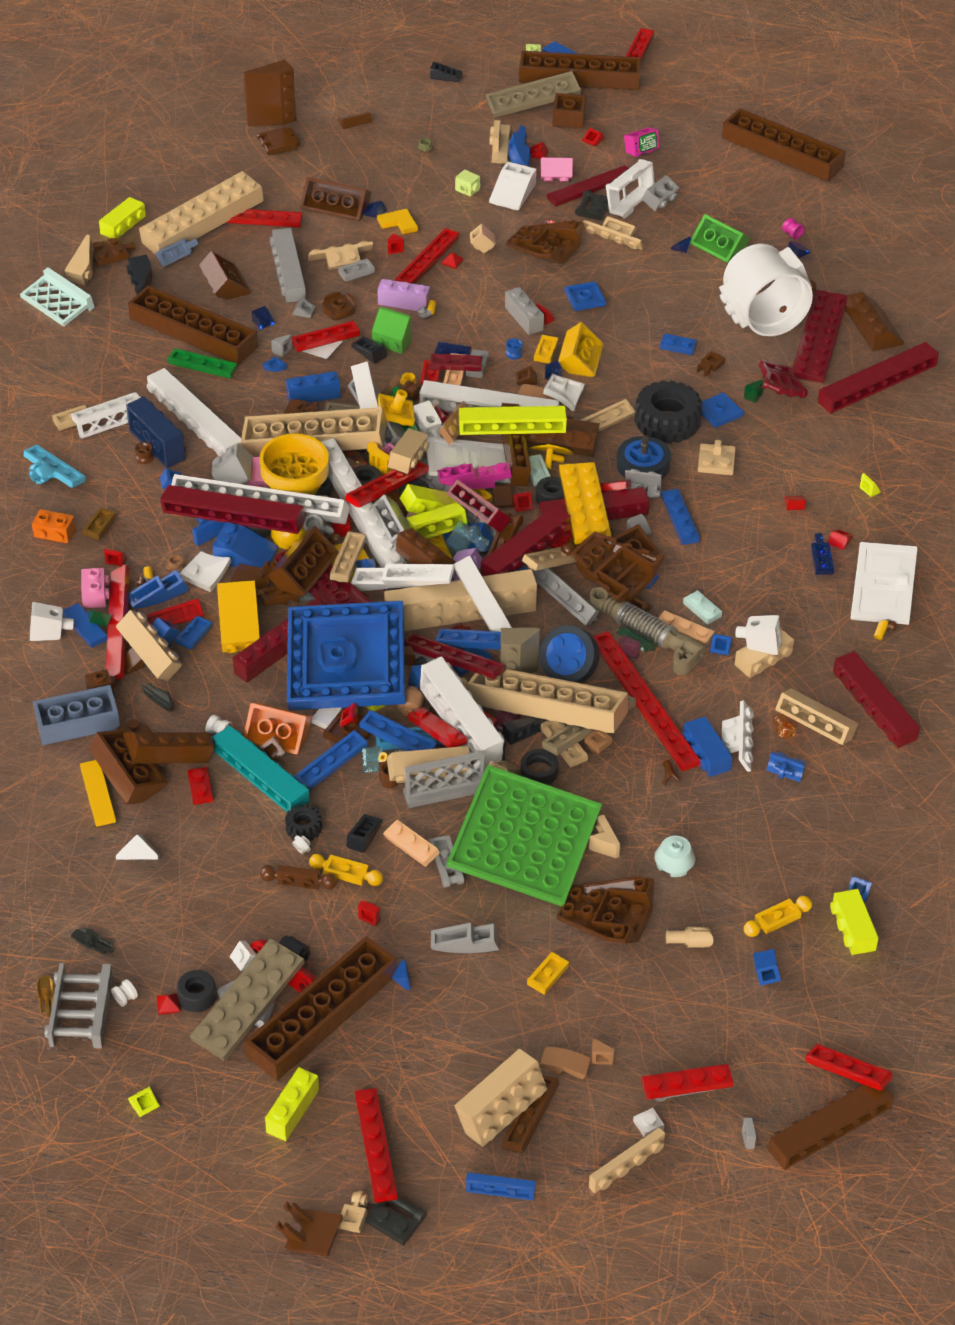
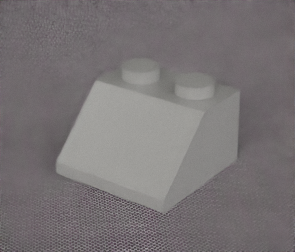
(233, 466)

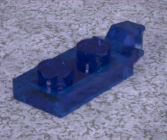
(822, 556)

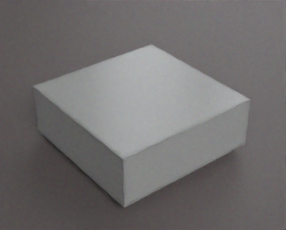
(748, 1133)

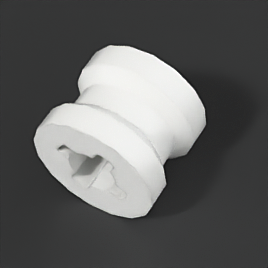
(124, 993)

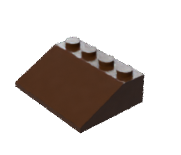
(270, 94)

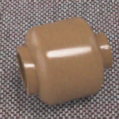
(414, 700)

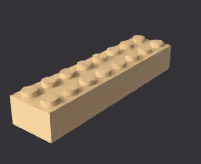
(202, 212)
(349, 428)
(452, 604)
(551, 699)

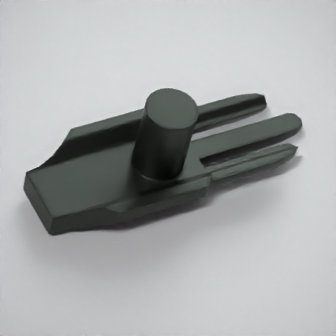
(159, 696)
(90, 939)

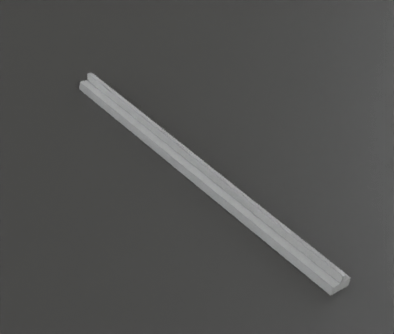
(545, 578)

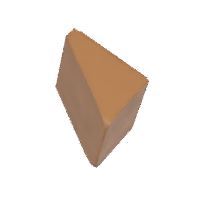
(601, 1053)

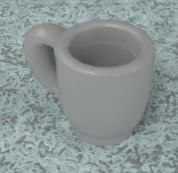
(315, 520)

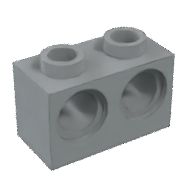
(661, 193)

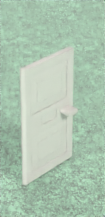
(463, 452)
(884, 583)

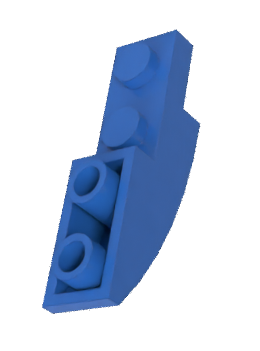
(517, 147)

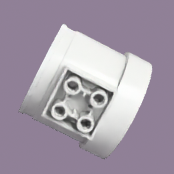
(750, 272)

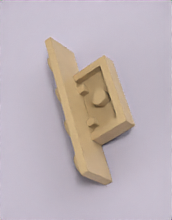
(499, 139)
(616, 230)
(342, 255)

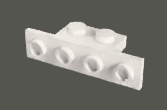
(738, 735)

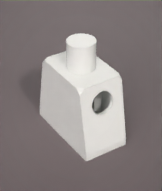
(427, 419)
(47, 622)
(762, 634)

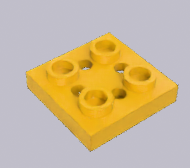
(397, 408)

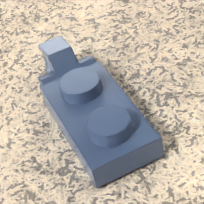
(175, 251)

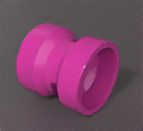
(793, 228)

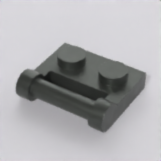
(597, 208)
(393, 1223)

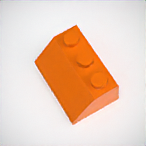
(270, 721)

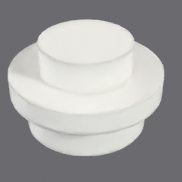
(301, 844)

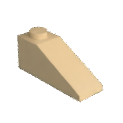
(81, 265)

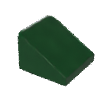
(753, 391)
(98, 617)

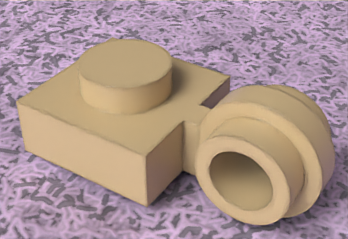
(355, 1215)

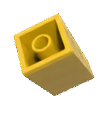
(237, 615)

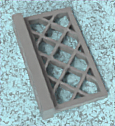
(444, 788)

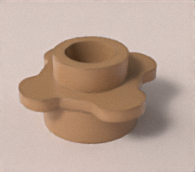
(175, 562)

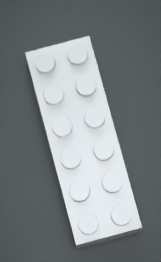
(459, 709)

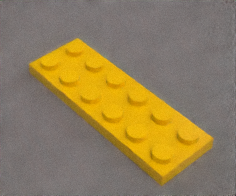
(584, 500)

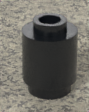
(296, 946)

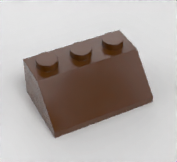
(223, 277)
(419, 550)

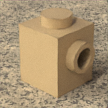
(482, 238)

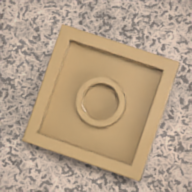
(716, 458)

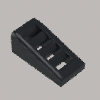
(442, 72)
(371, 350)
(521, 729)
(361, 834)

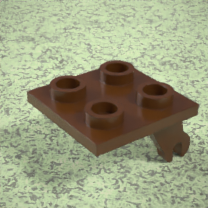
(252, 573)
(312, 1232)

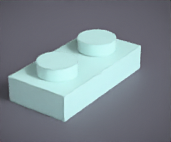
(538, 469)
(702, 607)

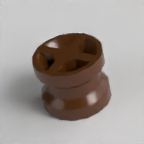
(412, 390)
(144, 453)

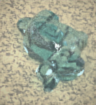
(463, 536)

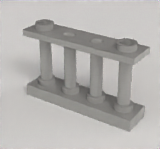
(97, 1015)

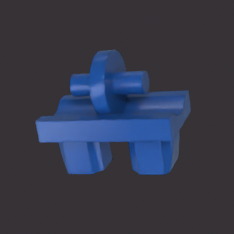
(786, 766)

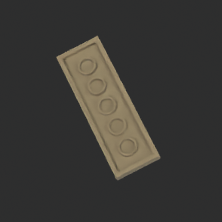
(531, 94)
(247, 999)

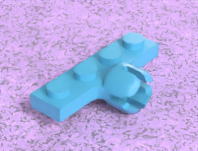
(49, 466)

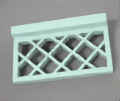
(66, 289)

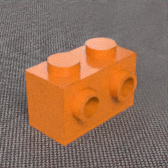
(53, 526)

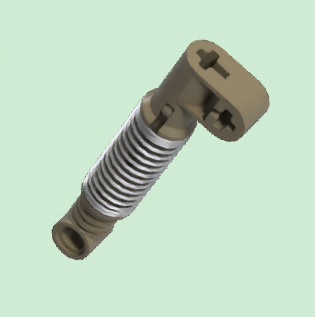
(654, 629)

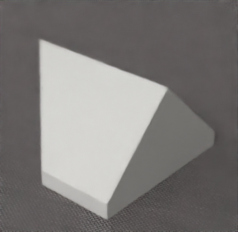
(138, 849)

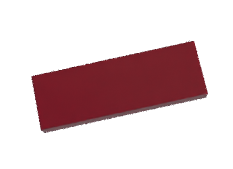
(456, 362)

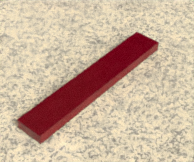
(592, 184)
(455, 656)

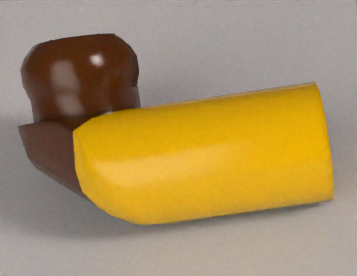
(148, 575)
(883, 626)

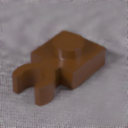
(711, 361)

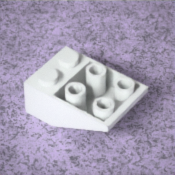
(513, 185)

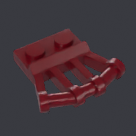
(781, 376)

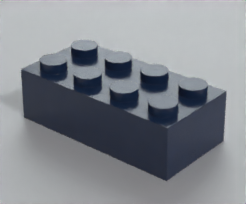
(153, 427)

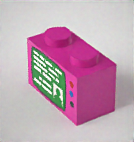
(641, 141)

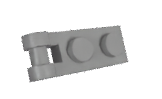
(445, 847)

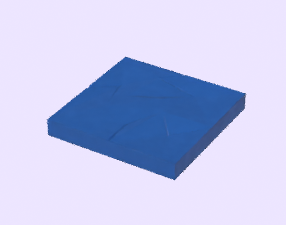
(379, 663)

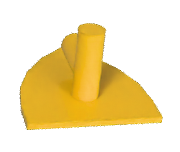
(550, 449)

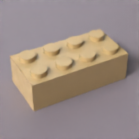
(501, 1097)

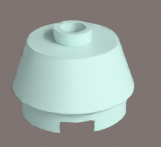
(675, 856)

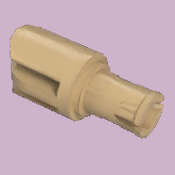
(691, 937)

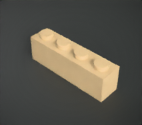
(149, 645)
(816, 716)
(398, 760)

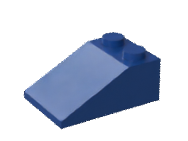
(243, 546)

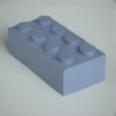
(76, 714)

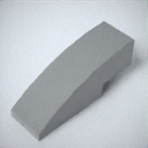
(465, 939)

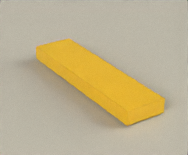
(97, 793)

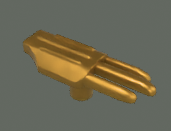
(45, 992)

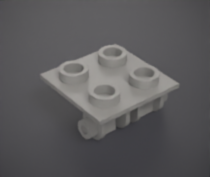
(648, 480)

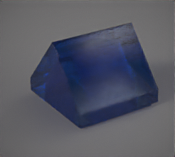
(553, 368)

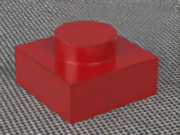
(369, 913)

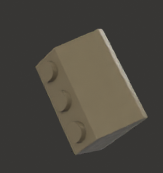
(520, 649)

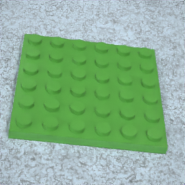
(524, 835)

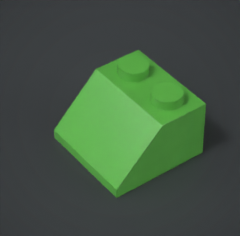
(392, 330)

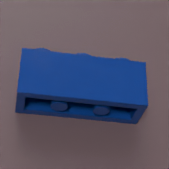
(314, 387)
(707, 746)

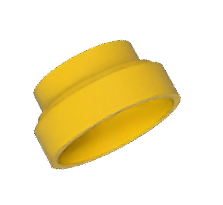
(294, 463)

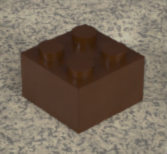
(569, 110)

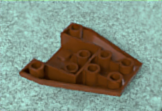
(548, 241)
(610, 908)

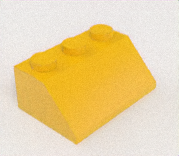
(581, 351)

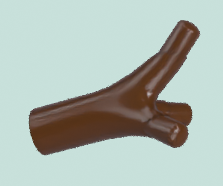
(669, 772)

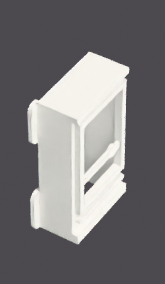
(644, 172)

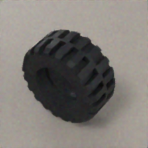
(673, 397)

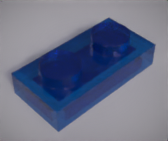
(447, 348)

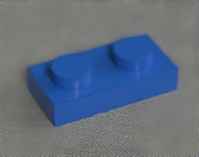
(678, 344)

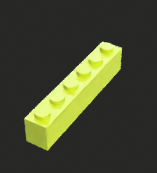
(512, 420)

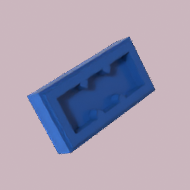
(194, 632)

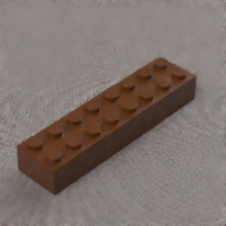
(588, 69)
(783, 144)
(193, 324)
(320, 1008)

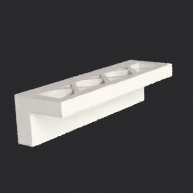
(101, 411)

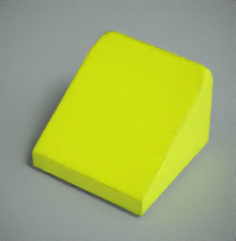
(869, 486)
(144, 1101)

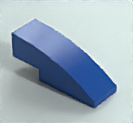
(158, 590)

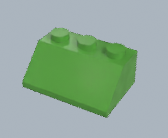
(718, 239)

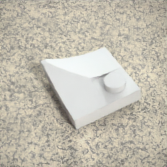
(564, 390)
(205, 570)

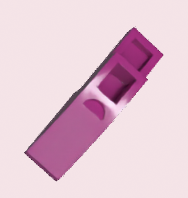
(475, 478)

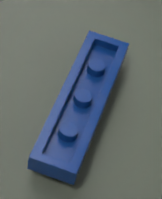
(680, 516)
(469, 638)
(395, 733)
(331, 760)

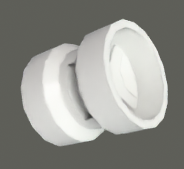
(215, 724)

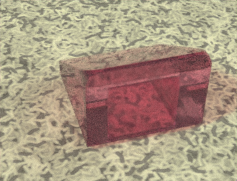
(504, 716)

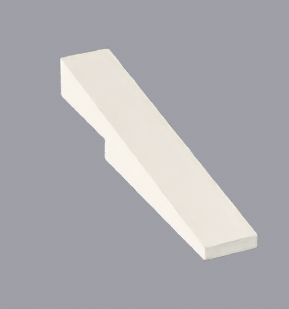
(402, 576)

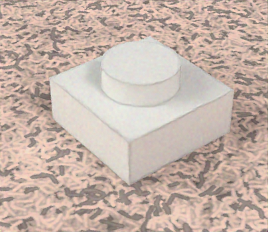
(242, 955)
(648, 1122)

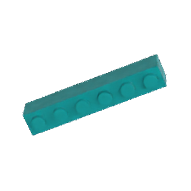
(260, 769)

